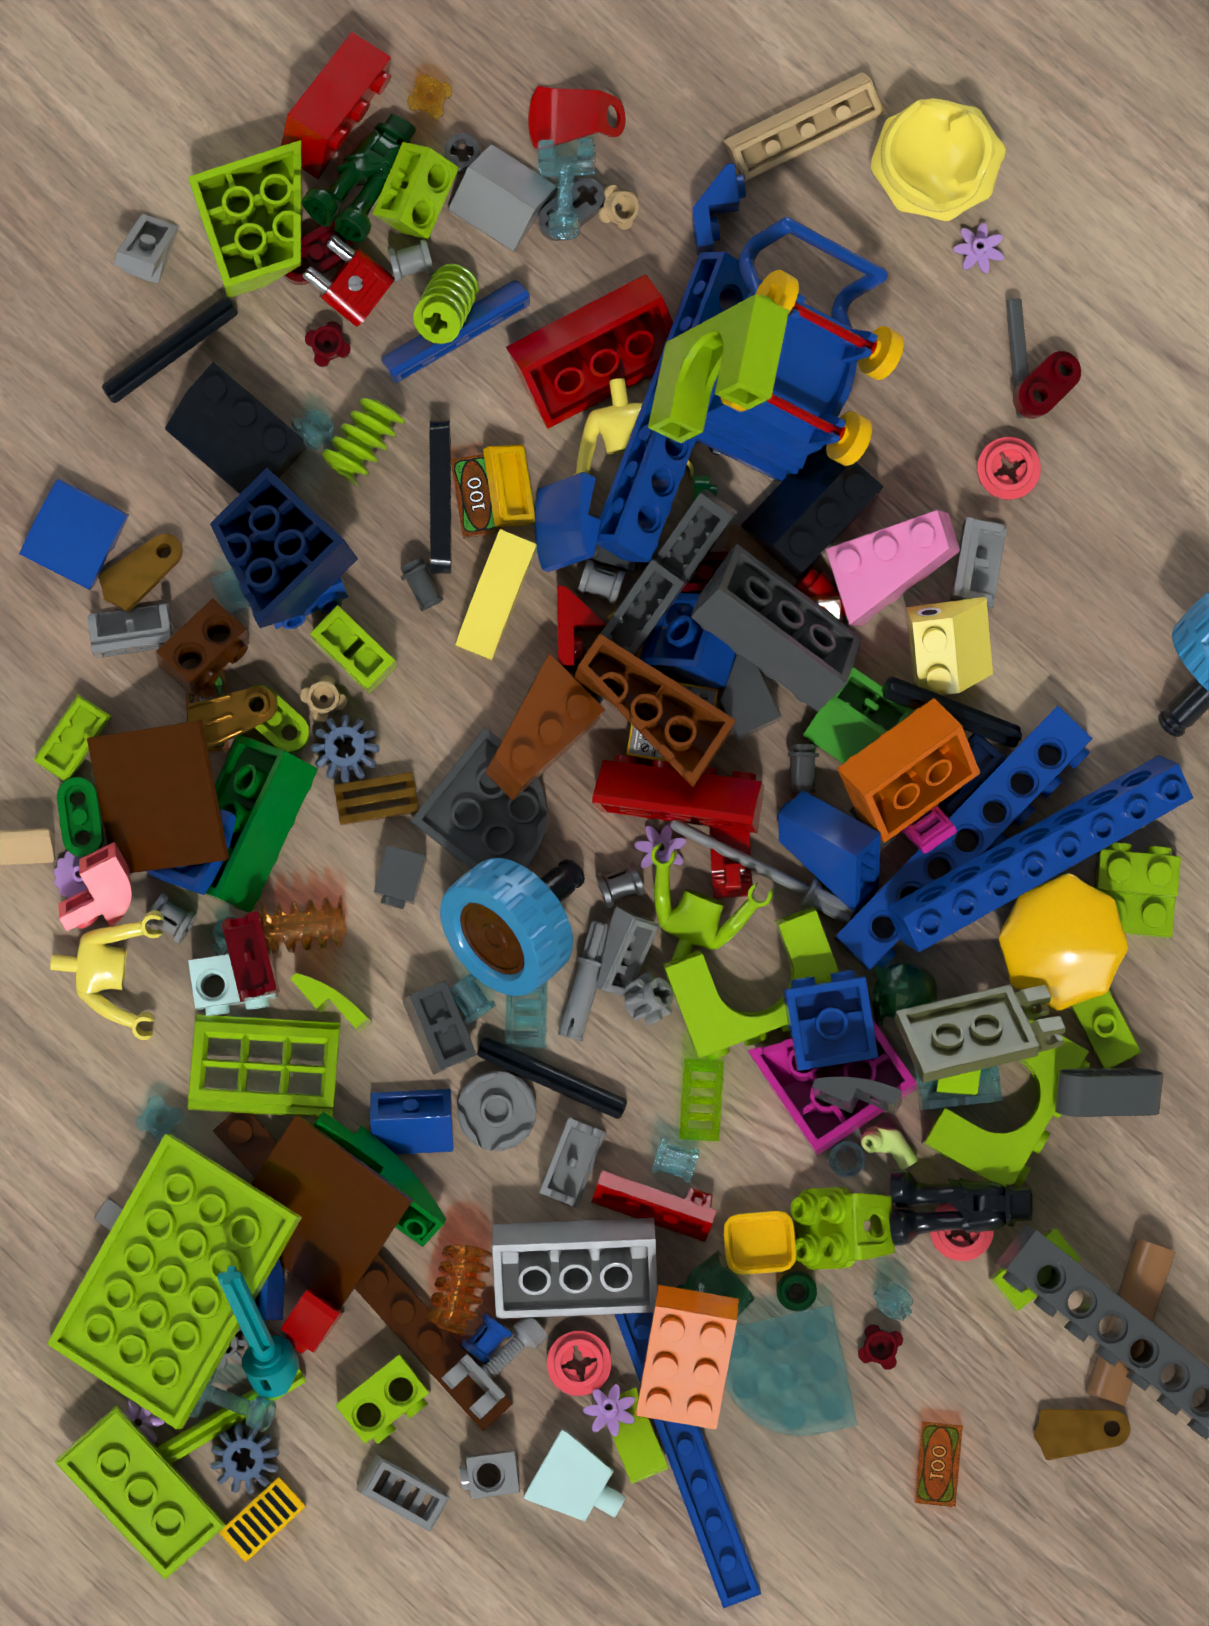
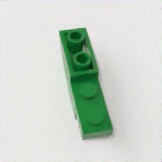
(423, 1215)

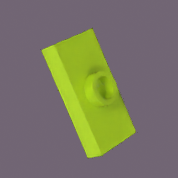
(68, 742)
(1106, 1030)

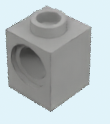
(504, 1460)

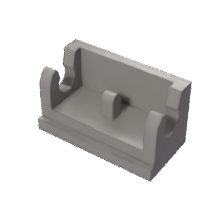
(978, 560)
(130, 631)
(572, 1162)

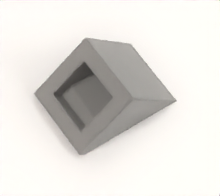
(108, 1214)

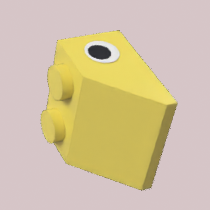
(950, 645)

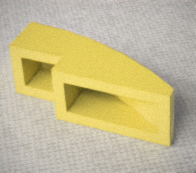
(496, 594)

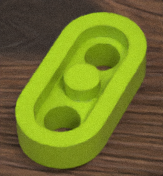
(283, 718)

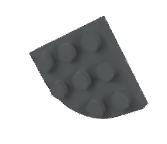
(477, 818)

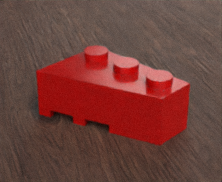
(336, 102)

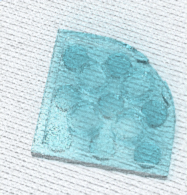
(791, 1374)

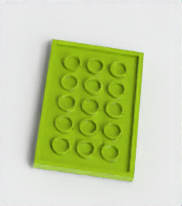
(152, 1299)

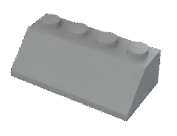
(574, 1268)

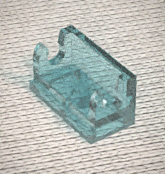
(988, 1092)

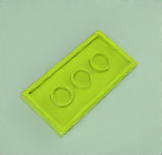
(140, 1492)

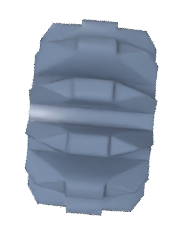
(358, 744)
(232, 1464)

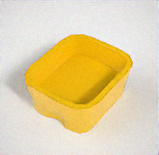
(759, 1242)

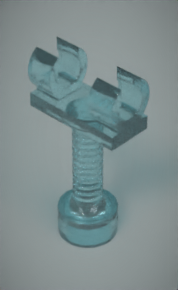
(564, 223)
(258, 1412)

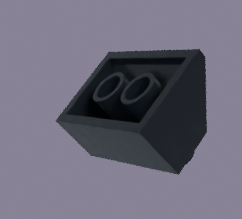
(232, 430)
(811, 510)

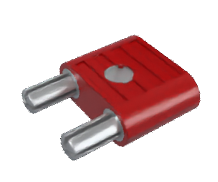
(355, 285)

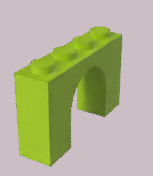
(737, 347)
(717, 1026)
(1004, 1155)

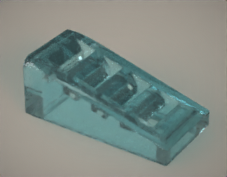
(527, 1039)

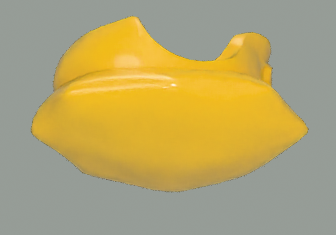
(1064, 939)

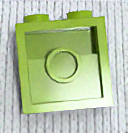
(1141, 886)

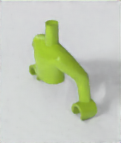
(697, 915)

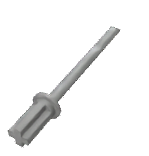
(813, 894)

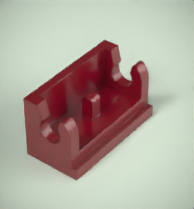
(250, 956)

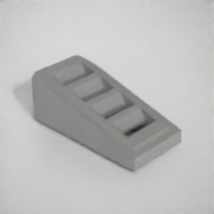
(627, 938)
(371, 1478)

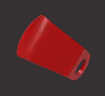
(571, 114)

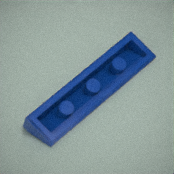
(482, 317)

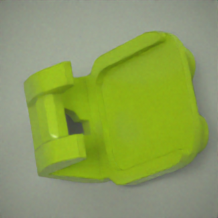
(833, 1227)

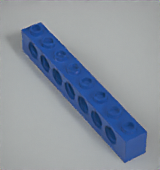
(652, 462)
(1055, 731)
(1039, 853)

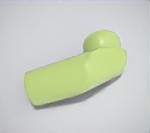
(889, 1141)

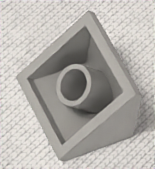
(501, 197)

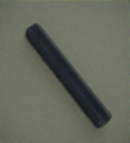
(169, 349)
(970, 718)
(552, 1077)

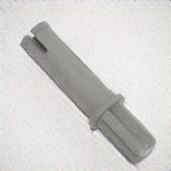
(585, 982)

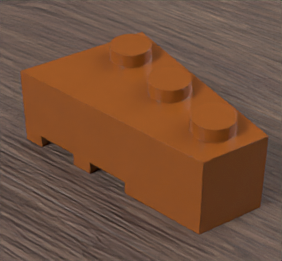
(545, 727)

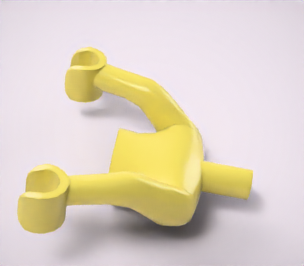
(615, 426)
(103, 968)

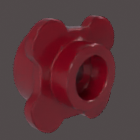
(331, 333)
(891, 1342)

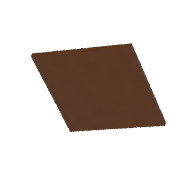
(159, 796)
(342, 1207)

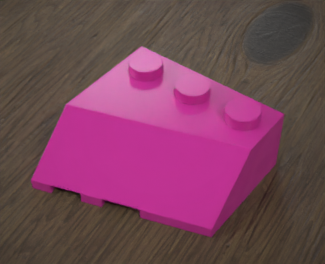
(816, 1119)

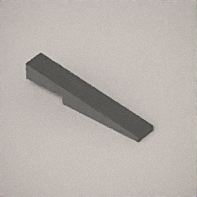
(668, 574)

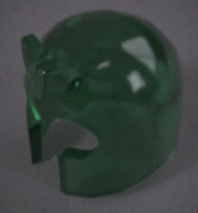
(901, 988)
(715, 1279)

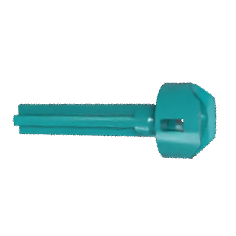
(268, 1356)

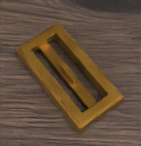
(342, 803)

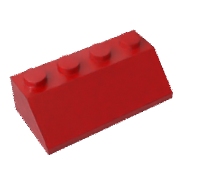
(575, 357)
(665, 795)

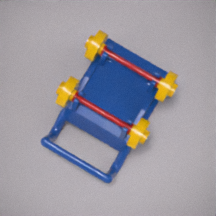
(812, 370)

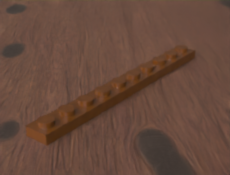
(379, 1286)

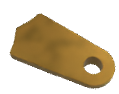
(139, 572)
(232, 714)
(1078, 1431)

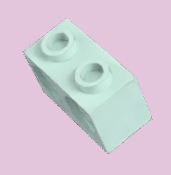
(221, 966)

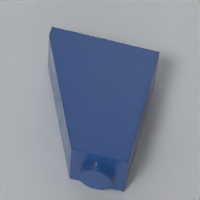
(833, 847)

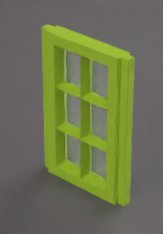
(264, 1066)

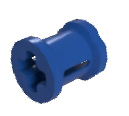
(487, 1338)

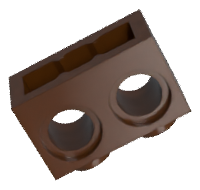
(194, 642)

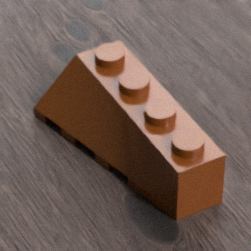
(663, 711)

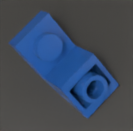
(719, 198)

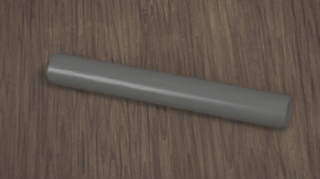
(1017, 342)

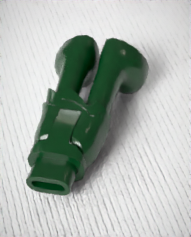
(367, 166)

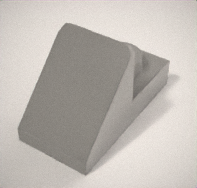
(147, 248)

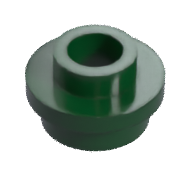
(808, 1297)

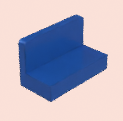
(413, 1120)

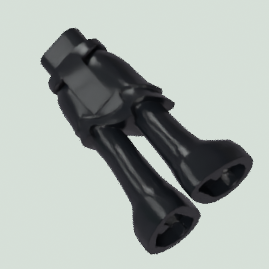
(979, 1205)

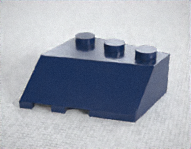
(279, 550)

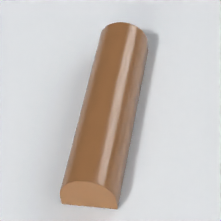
(1142, 1289)

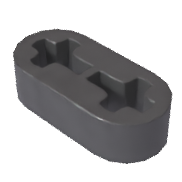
(584, 211)

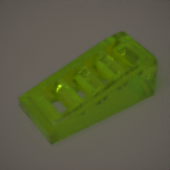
(701, 1065)

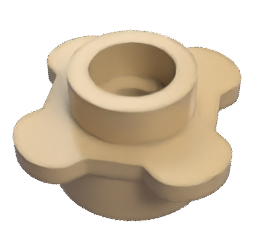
(628, 207)
(312, 696)

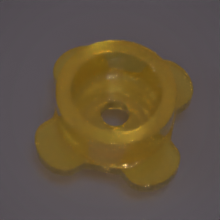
(426, 85)

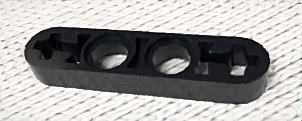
(440, 497)

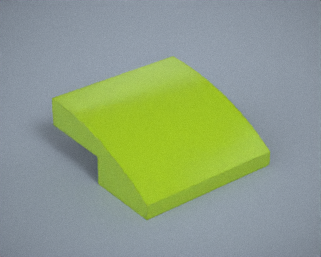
(323, 996)

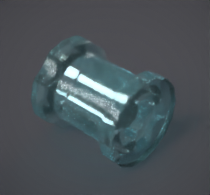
(471, 999)
(675, 1160)

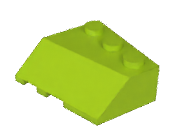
(253, 217)

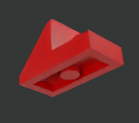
(573, 616)

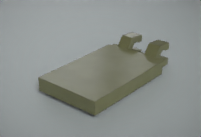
(978, 1031)

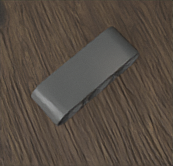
(1109, 1092)

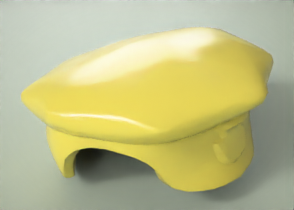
(937, 158)

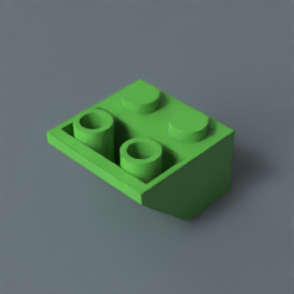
(854, 718)

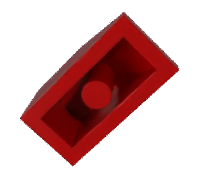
(310, 1321)

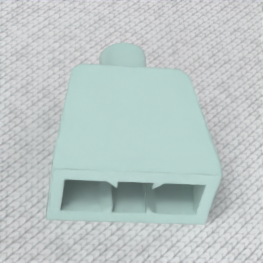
(574, 1480)

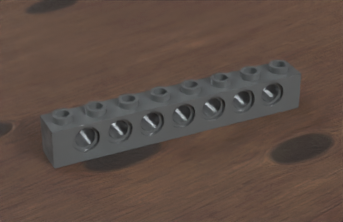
(1033, 1251)

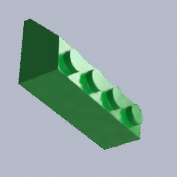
(265, 795)

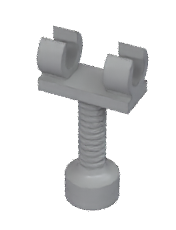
(527, 1334)

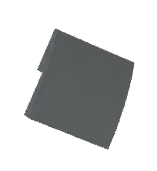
(846, 1091)

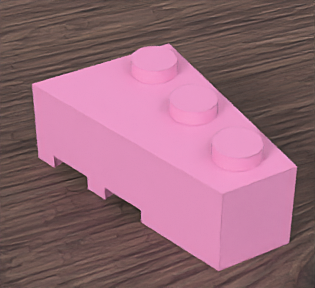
(889, 562)

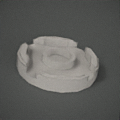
(496, 1111)

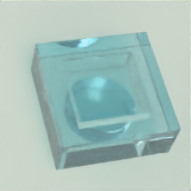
(229, 592)

